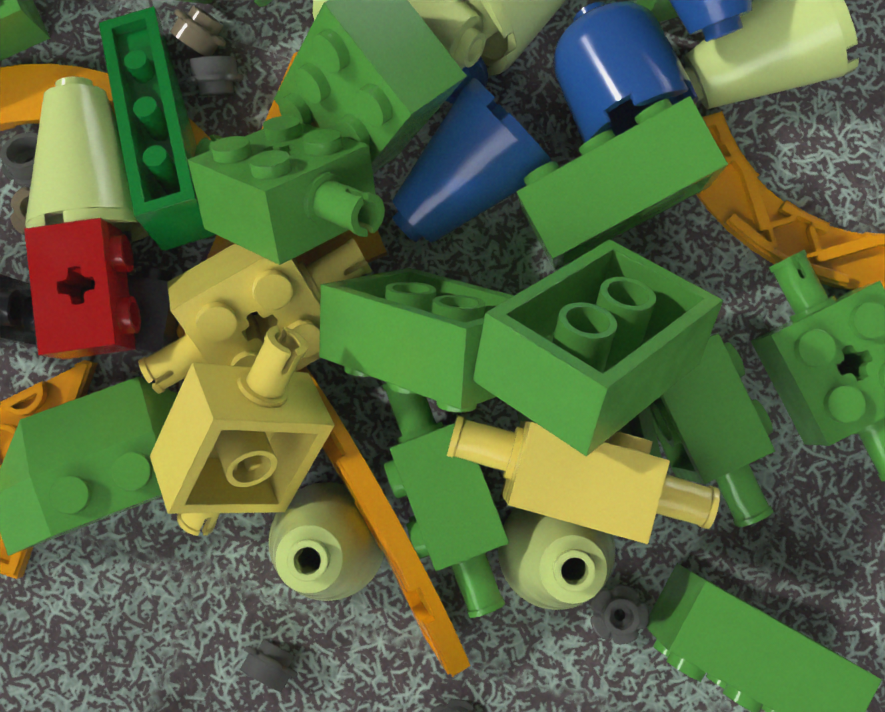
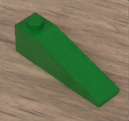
(152, 128)

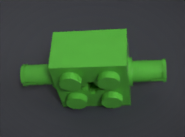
(285, 188)
(805, 357)
(716, 430)
(449, 500)

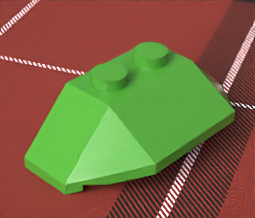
(81, 463)

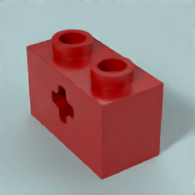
(62, 264)

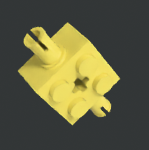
(221, 293)
(241, 436)
(609, 490)

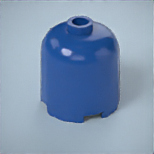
(616, 66)

